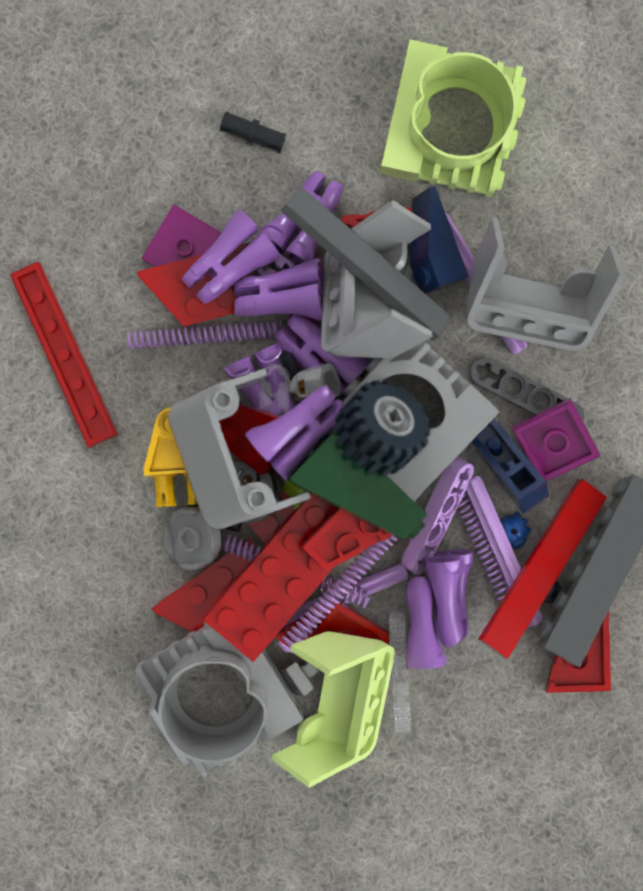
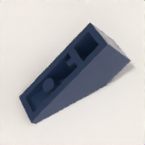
(435, 254)
(510, 466)

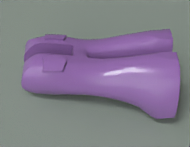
(283, 229)
(255, 255)
(284, 292)
(306, 351)
(263, 358)
(307, 421)
(448, 580)
(423, 643)

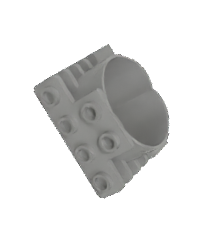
(464, 413)
(205, 744)

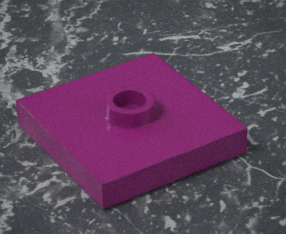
(179, 238)
(556, 440)

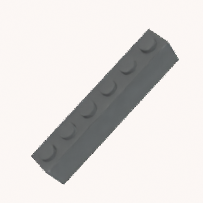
(597, 576)

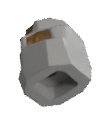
(312, 378)

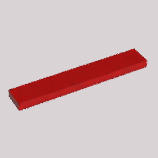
(64, 354)
(542, 568)

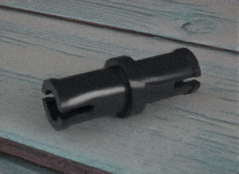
(252, 132)

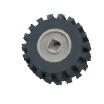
(382, 428)

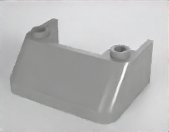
(537, 310)
(355, 316)
(208, 460)

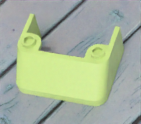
(348, 708)

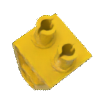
(165, 462)

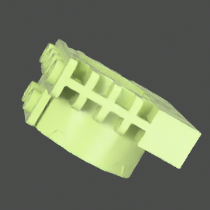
(432, 70)

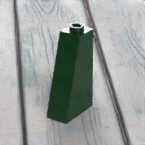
(358, 493)

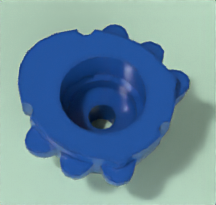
(515, 522)

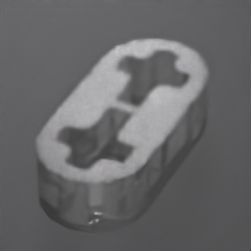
(283, 390)

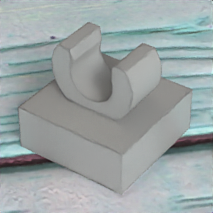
(298, 676)

